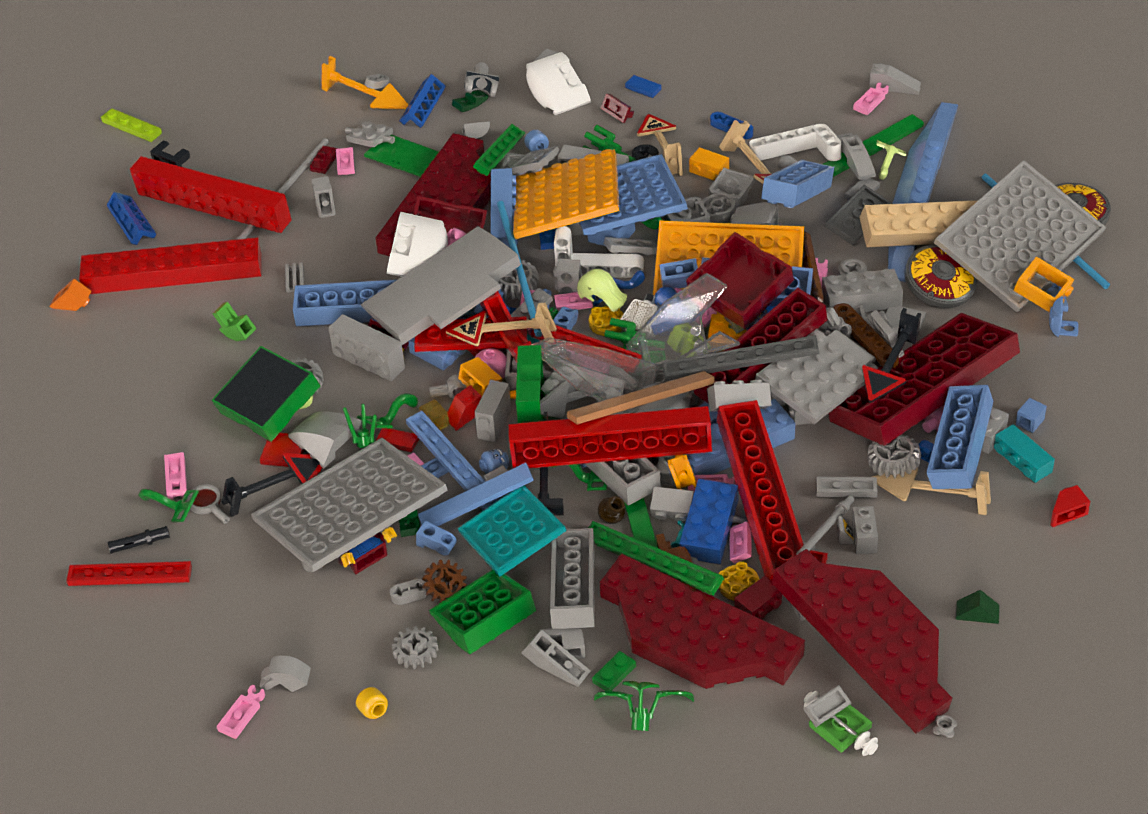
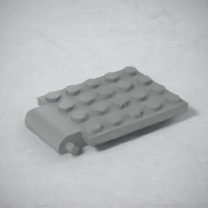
(819, 381)

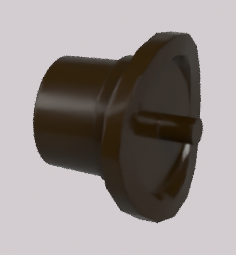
(611, 509)

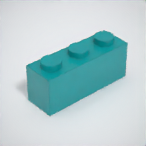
(1024, 453)

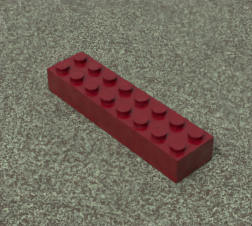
(791, 319)

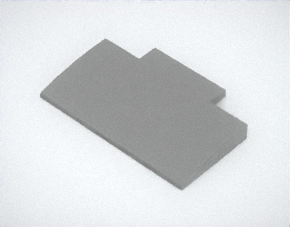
(443, 286)

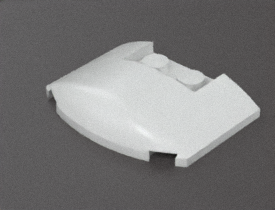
(556, 84)
(415, 242)

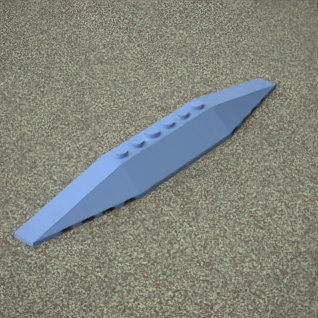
(920, 174)

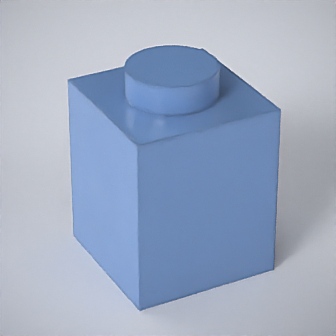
(1031, 415)

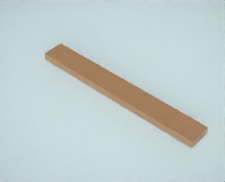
(640, 397)

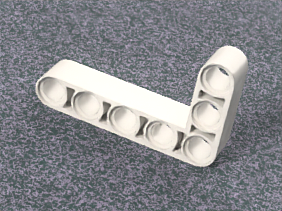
(798, 140)
(615, 264)

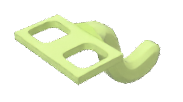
(891, 150)

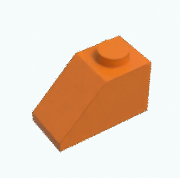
(71, 297)

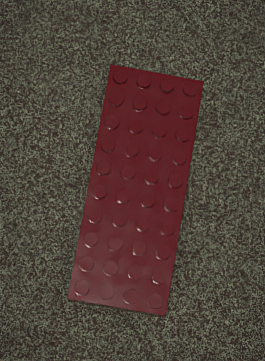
(949, 356)

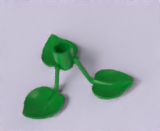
(641, 717)

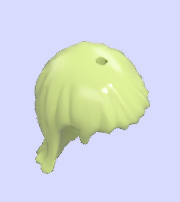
(601, 284)

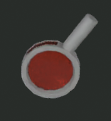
(208, 501)

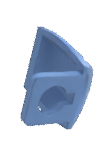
(1056, 321)

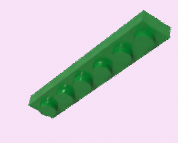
(499, 150)

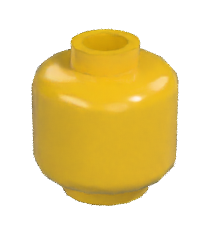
(371, 703)

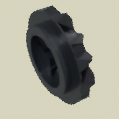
(639, 151)

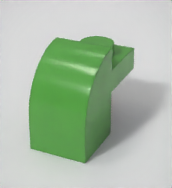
(232, 325)

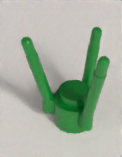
(363, 437)

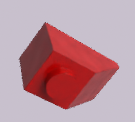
(463, 407)
(1070, 505)

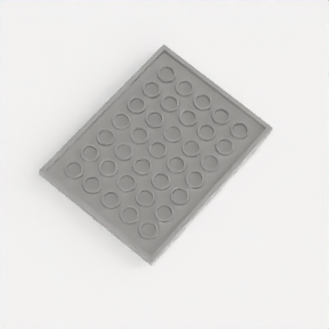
(1012, 226)
(348, 503)

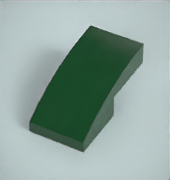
(470, 101)
(409, 525)

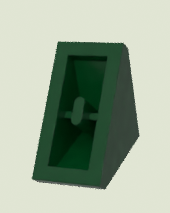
(978, 608)

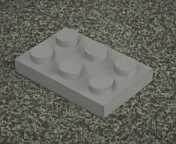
(534, 160)

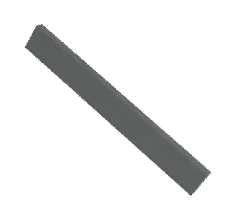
(741, 357)

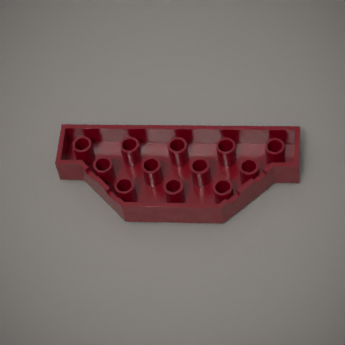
(446, 179)
(695, 631)
(873, 631)

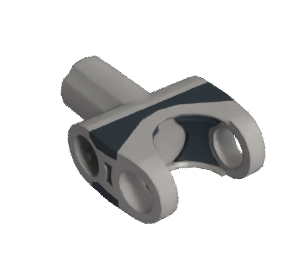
(481, 80)

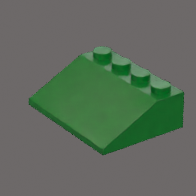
(483, 610)

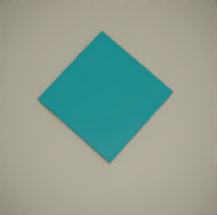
(511, 530)

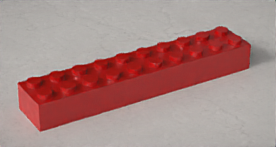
(211, 194)
(171, 265)
(611, 438)
(759, 484)

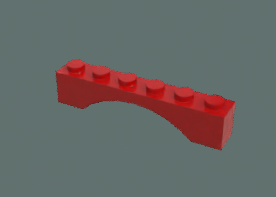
(498, 313)

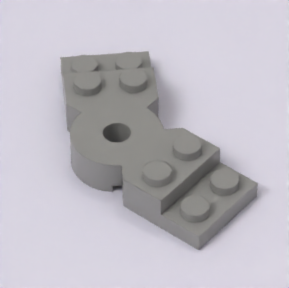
(725, 195)

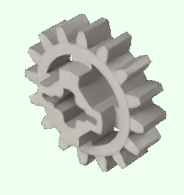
(415, 647)

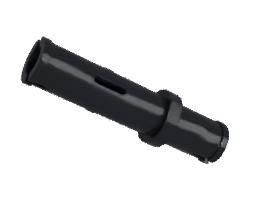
(146, 537)

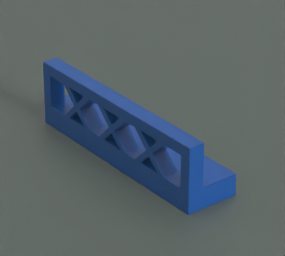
(422, 97)
(129, 217)

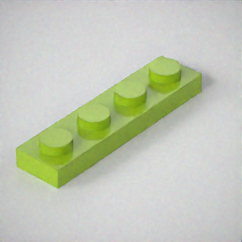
(131, 125)

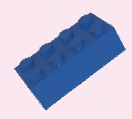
(710, 520)

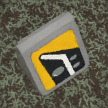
(844, 531)

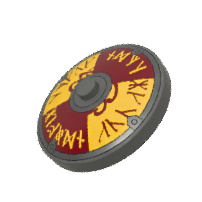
(1089, 199)
(938, 278)

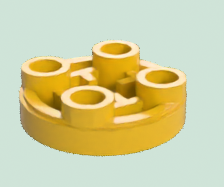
(600, 320)
(737, 579)

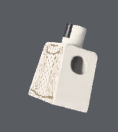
(640, 311)

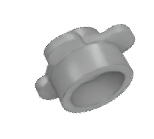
(947, 721)

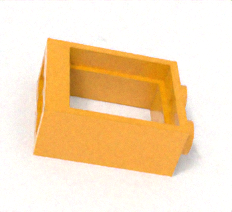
(1037, 295)

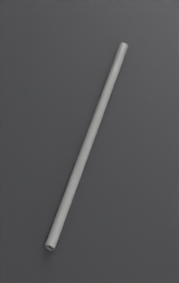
(290, 181)

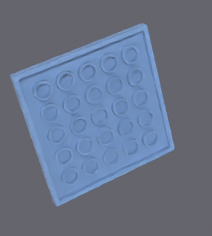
(644, 193)

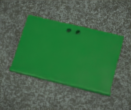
(403, 155)

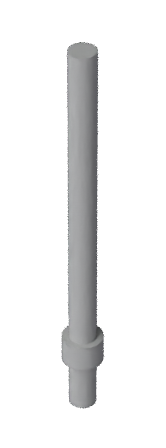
(841, 509)

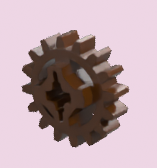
(449, 574)

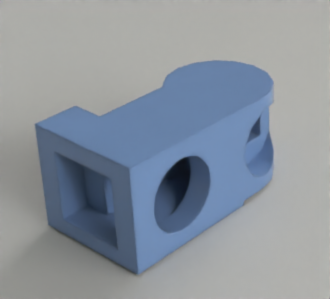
(566, 318)
(435, 538)

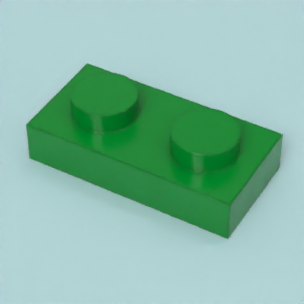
(614, 671)

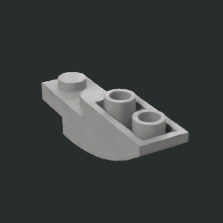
(857, 156)

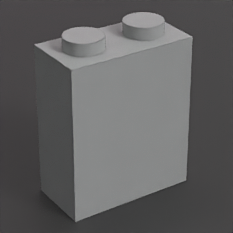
(493, 411)

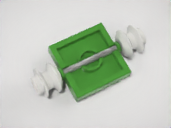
(845, 728)

